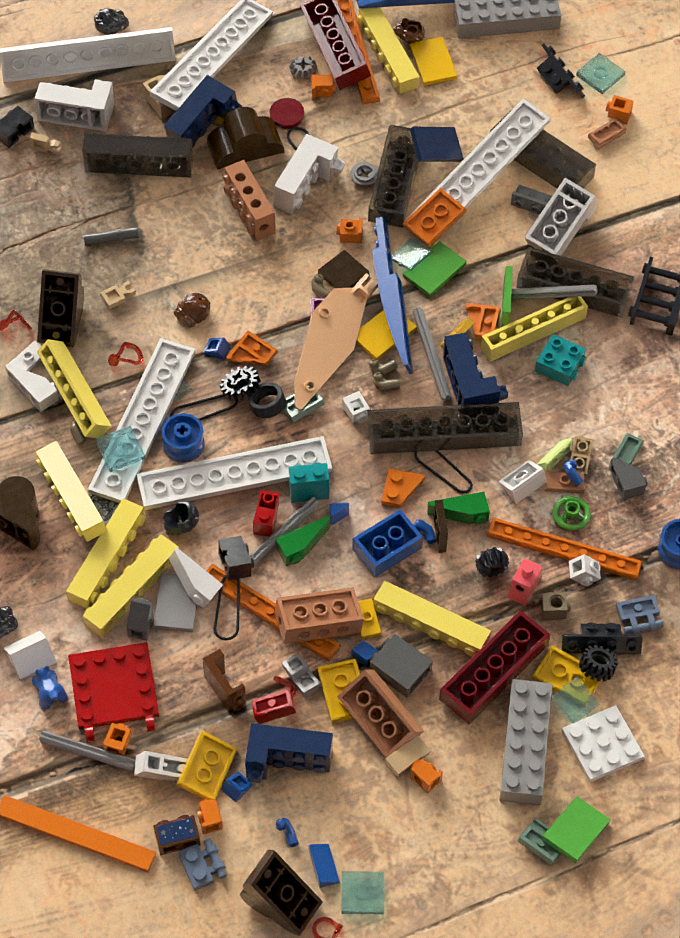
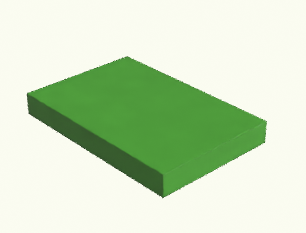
(435, 269)
(506, 300)
(576, 829)

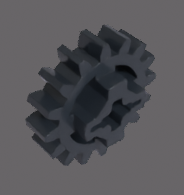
(240, 383)

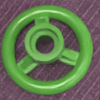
(572, 504)

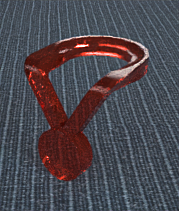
(5, 322)
(114, 359)
(282, 681)
(337, 931)

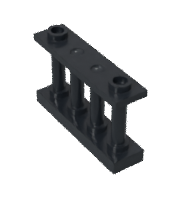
(673, 306)

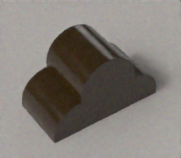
(244, 138)
(60, 306)
(19, 511)
(280, 893)

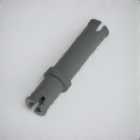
(110, 236)

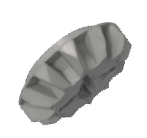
(309, 70)
(368, 169)

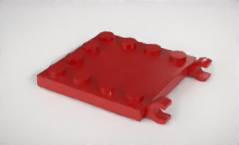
(113, 687)

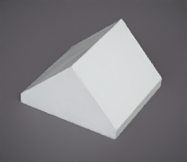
(523, 481)
(30, 655)

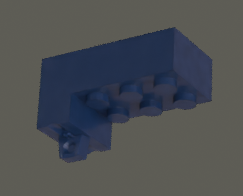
(201, 110)
(464, 376)
(286, 748)

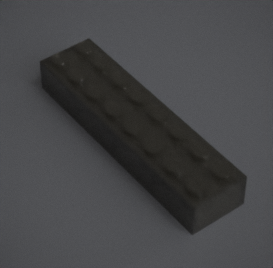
(444, 427)

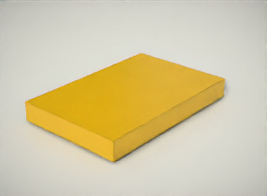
(433, 61)
(376, 336)
(561, 669)
(334, 680)
(207, 766)

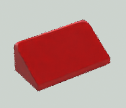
(273, 706)

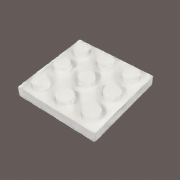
(602, 743)

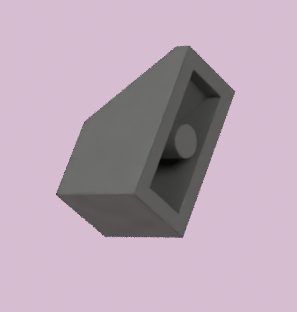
(627, 479)

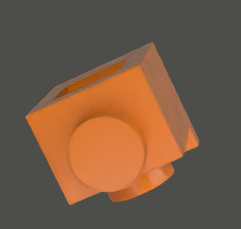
(323, 86)
(620, 108)
(350, 230)
(115, 733)
(425, 774)
(209, 816)

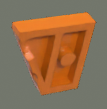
(484, 317)
(252, 351)
(400, 486)

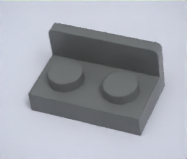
(530, 199)

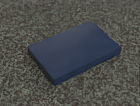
(436, 144)

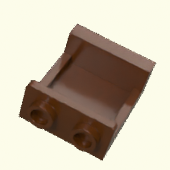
(214, 668)

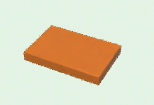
(434, 217)

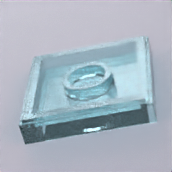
(600, 73)
(120, 448)
(362, 892)

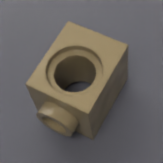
(550, 612)

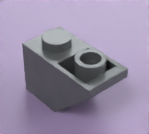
(140, 618)

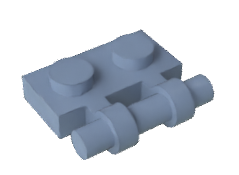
(638, 609)
(196, 867)

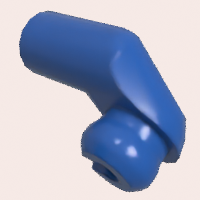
(571, 472)
(426, 529)
(284, 824)

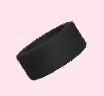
(269, 410)

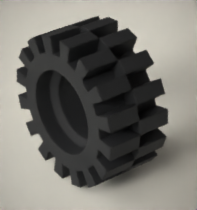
(598, 663)

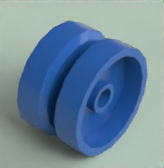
(183, 437)
(670, 544)

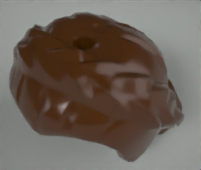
(409, 30)
(192, 309)

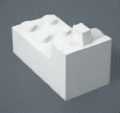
(76, 105)
(311, 160)
(562, 218)

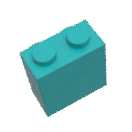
(561, 360)
(308, 482)

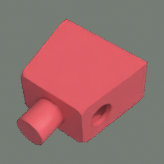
(528, 577)

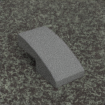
(301, 675)

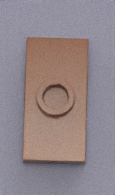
(606, 133)
(561, 483)

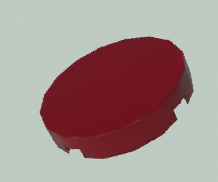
(287, 113)

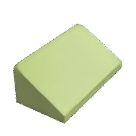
(555, 454)

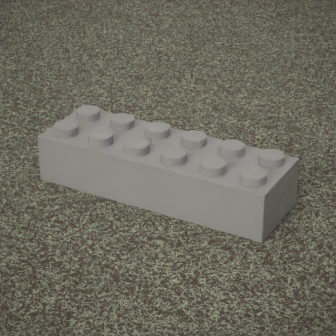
(499, 17)
(526, 742)

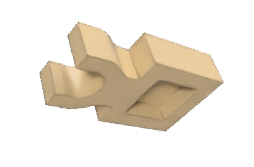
(42, 143)
(115, 296)

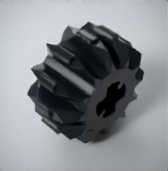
(492, 562)

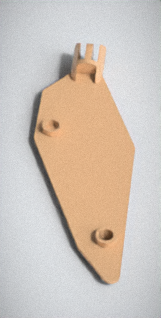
(330, 338)

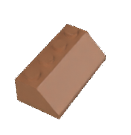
(379, 712)

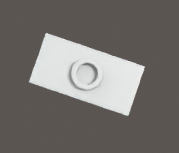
(28, 357)

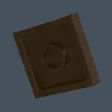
(343, 271)
(440, 526)

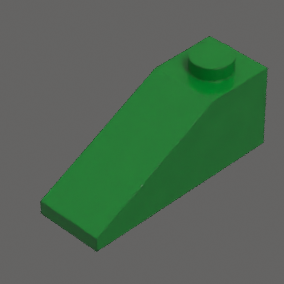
(465, 508)
(298, 543)

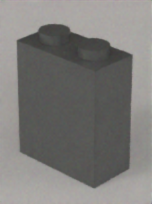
(400, 665)

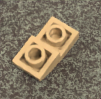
(581, 453)
(406, 755)

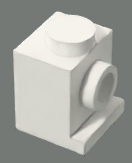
(355, 407)

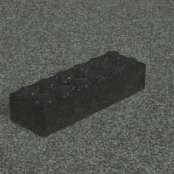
(137, 155)
(555, 160)
(394, 178)
(552, 270)

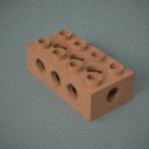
(249, 200)
(318, 615)

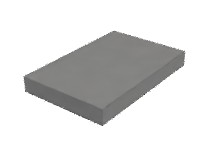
(174, 606)

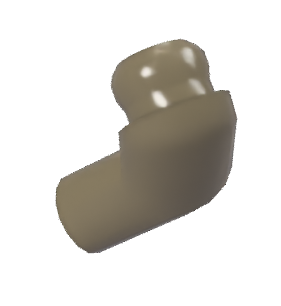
(317, 286)
(375, 366)
(382, 383)
(76, 432)

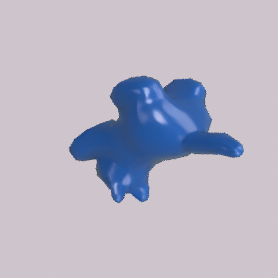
(48, 687)

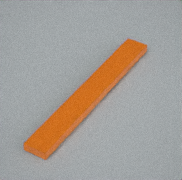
(366, 87)
(563, 548)
(265, 610)
(76, 833)

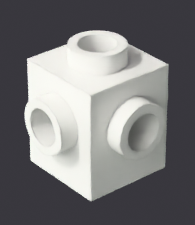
(584, 570)

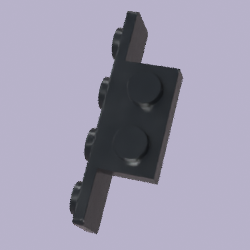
(555, 73)
(604, 635)

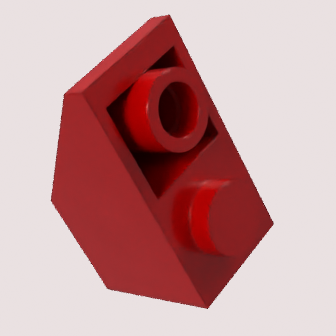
(266, 513)

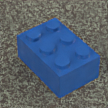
(387, 543)

